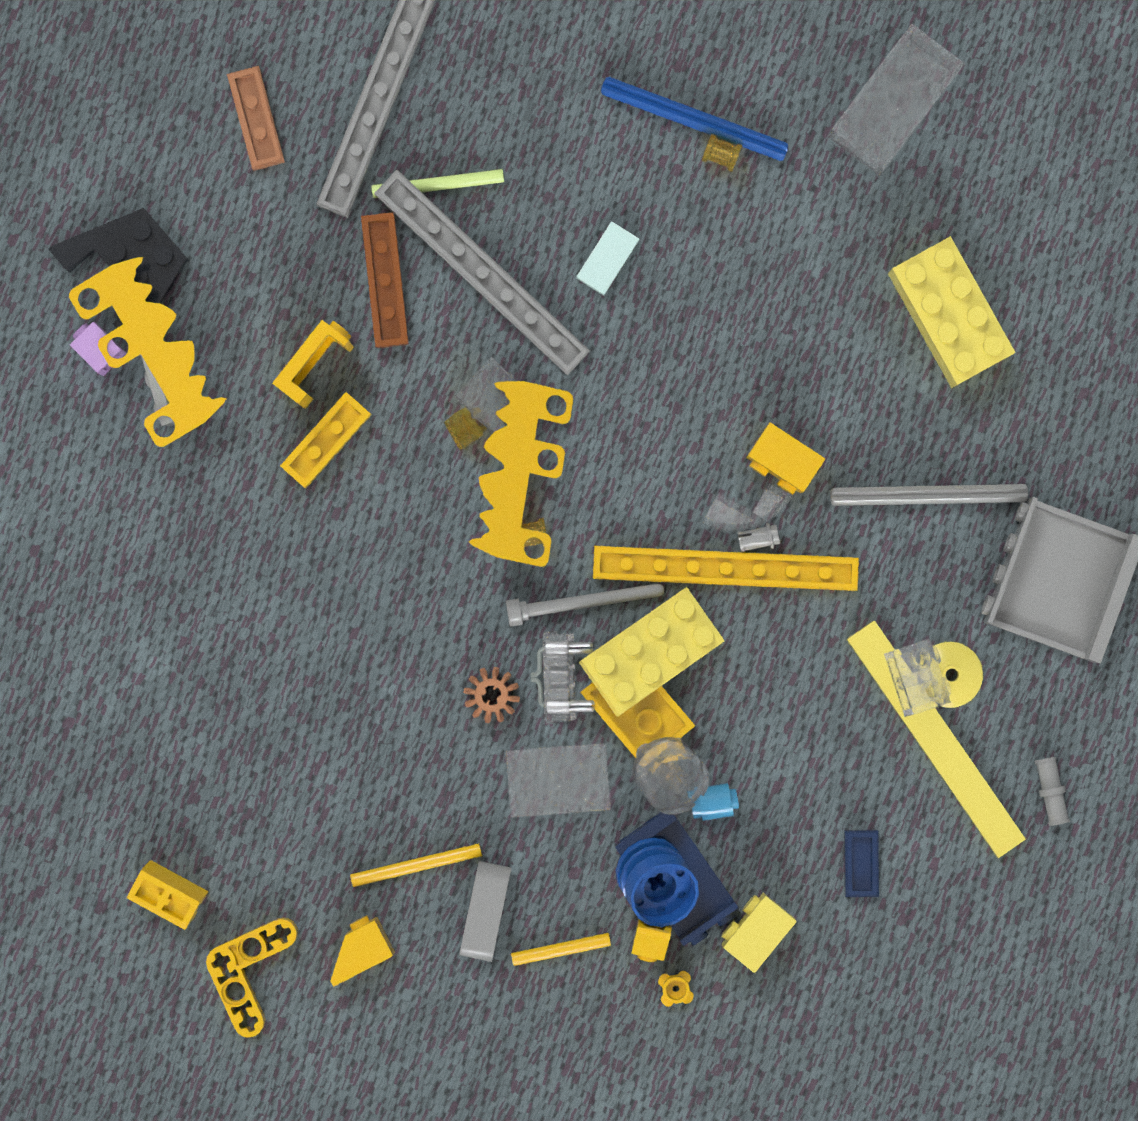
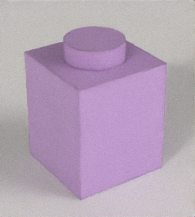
(87, 347)

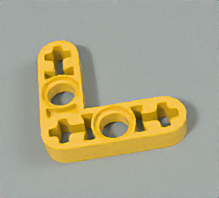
(240, 960)

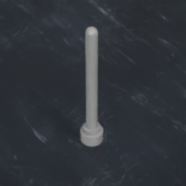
(521, 611)

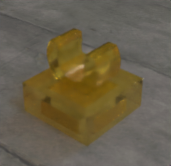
(464, 428)

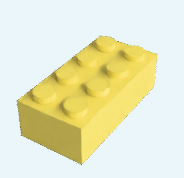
(951, 312)

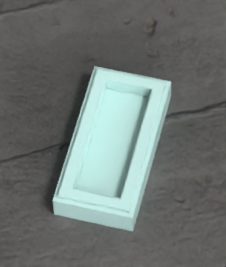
(607, 258)

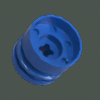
(657, 882)

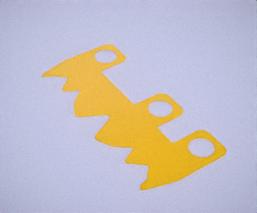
(144, 332)
(519, 453)

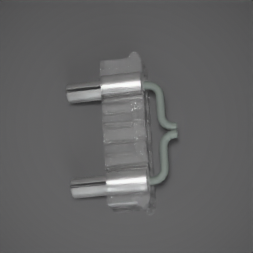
(559, 677)

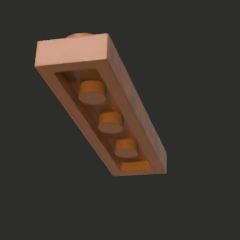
(384, 280)

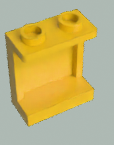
(307, 357)

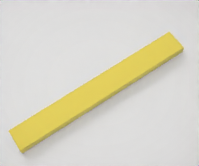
(941, 749)

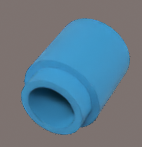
(716, 803)

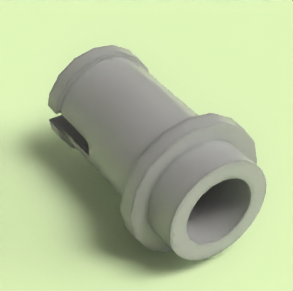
(758, 537)

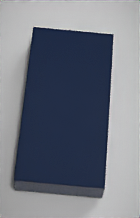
(861, 863)

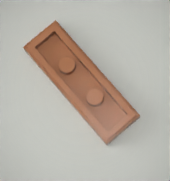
(256, 118)

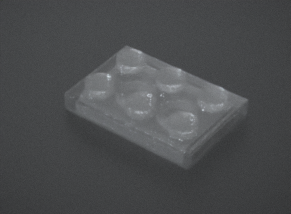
(558, 780)

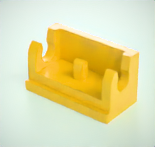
(167, 894)

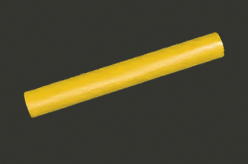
(561, 949)

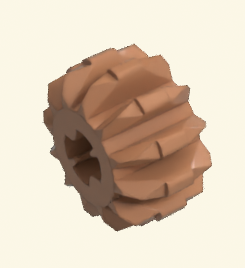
(501, 699)

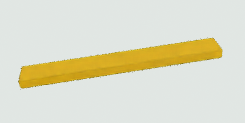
(725, 568)

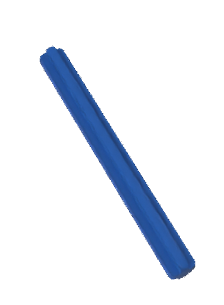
(694, 118)

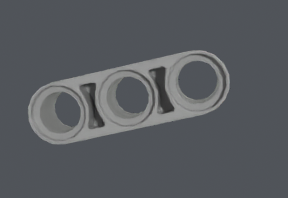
(485, 911)

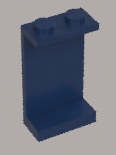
(713, 902)

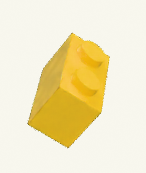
(785, 459)

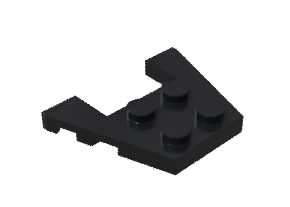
(127, 239)

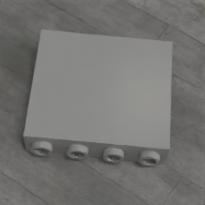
(1062, 580)

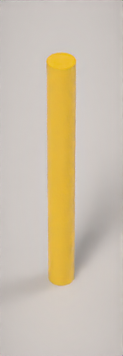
(416, 865)

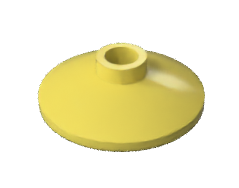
(968, 671)

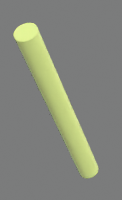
(454, 181)

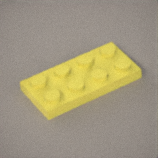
(651, 651)

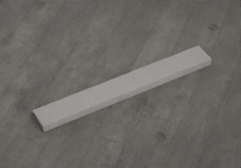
(374, 106)
(482, 272)

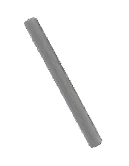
(929, 494)

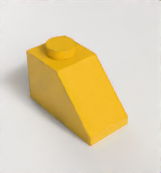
(651, 942)
(361, 949)

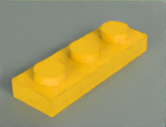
(325, 440)

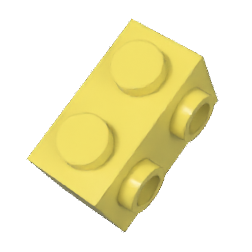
(757, 931)

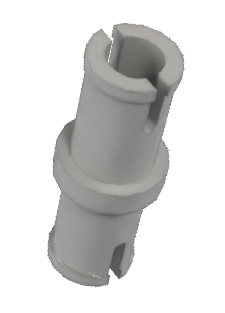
(1052, 791)

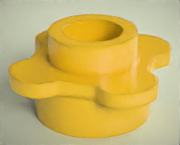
(682, 995)

